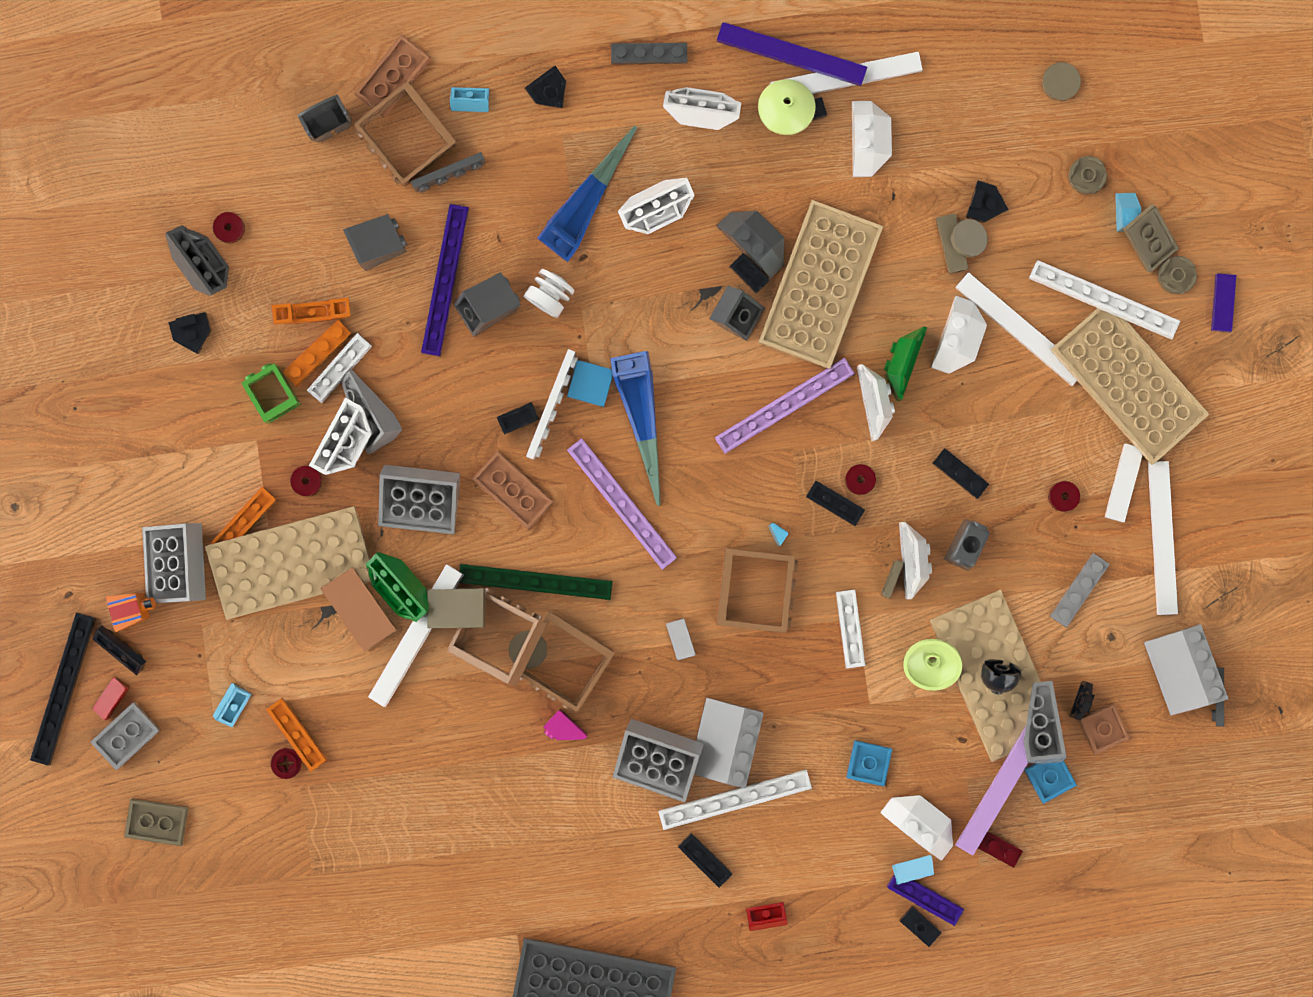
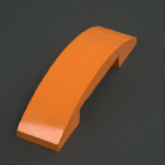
(311, 312)

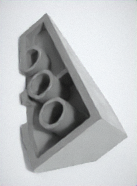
(379, 416)
(1043, 729)

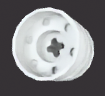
(549, 293)

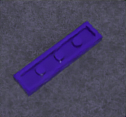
(927, 899)

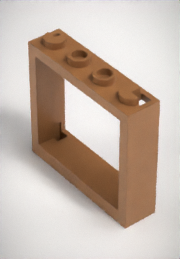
(407, 89)
(725, 584)
(462, 635)
(552, 693)

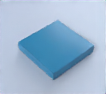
(590, 383)
(869, 763)
(1050, 779)

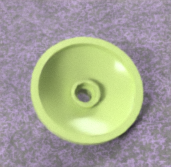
(782, 117)
(932, 673)

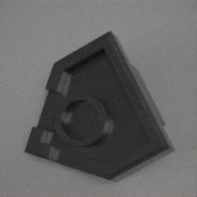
(548, 89)
(985, 203)
(191, 331)
(1082, 701)

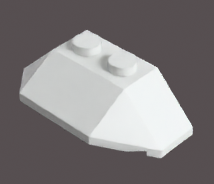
(701, 108)
(870, 138)
(657, 206)
(960, 337)
(876, 400)
(343, 440)
(915, 560)
(921, 823)

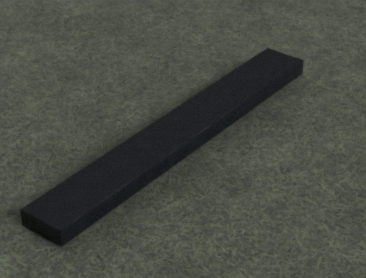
(63, 689)

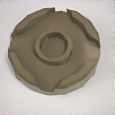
(1061, 81)
(1087, 175)
(969, 238)
(1177, 275)
(538, 654)

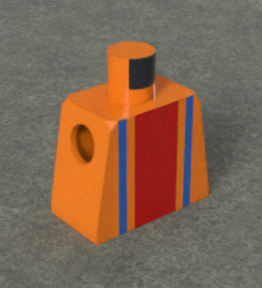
(129, 609)

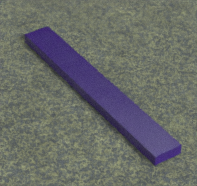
(792, 54)
(445, 280)

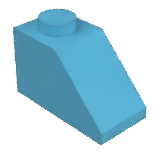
(1126, 209)

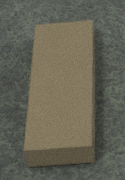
(954, 261)

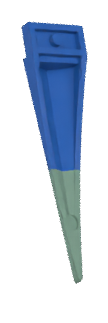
(570, 222)
(636, 388)

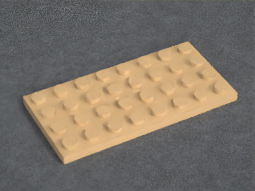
(820, 284)
(1129, 383)
(287, 561)
(982, 633)

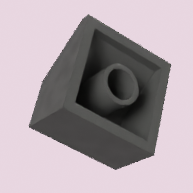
(737, 312)

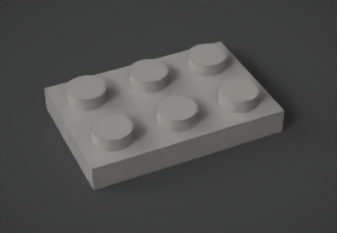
(125, 736)

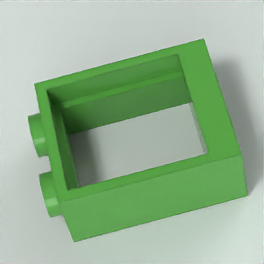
(279, 410)

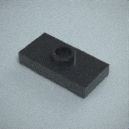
(749, 273)
(518, 418)
(920, 926)

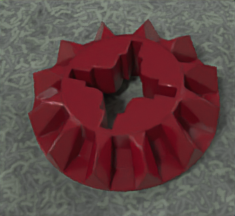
(280, 770)

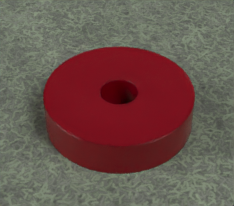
(222, 221)
(298, 476)
(868, 476)
(1070, 490)

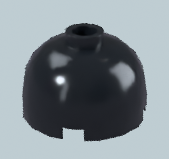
(1000, 677)

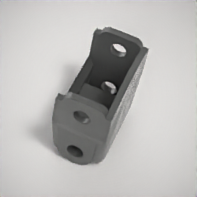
(325, 119)
(967, 544)

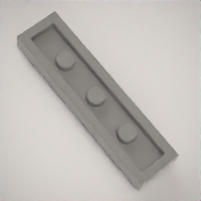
(1079, 590)

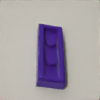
(1223, 302)

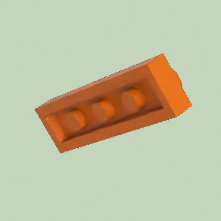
(317, 353)
(247, 516)
(296, 734)

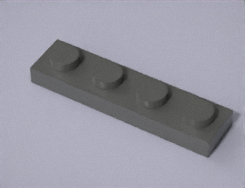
(648, 53)
(442, 175)

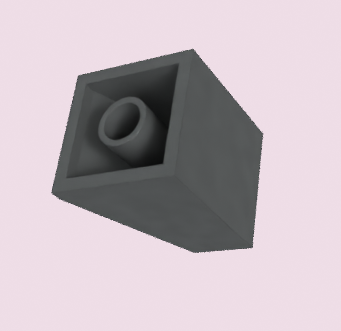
(375, 241)
(487, 303)

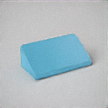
(469, 99)
(778, 533)
(231, 705)
(913, 869)

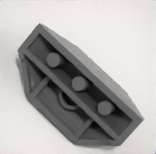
(755, 239)
(198, 260)

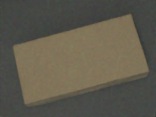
(892, 579)

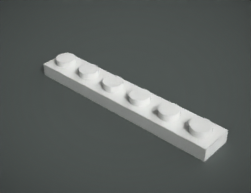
(554, 398)

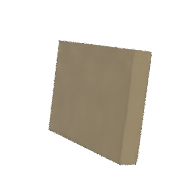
(1150, 238)
(456, 608)
(156, 822)

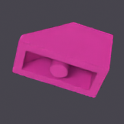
(563, 728)

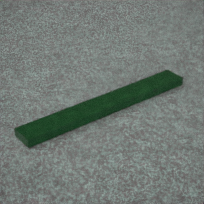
(536, 581)

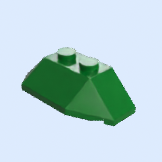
(902, 361)
(398, 586)

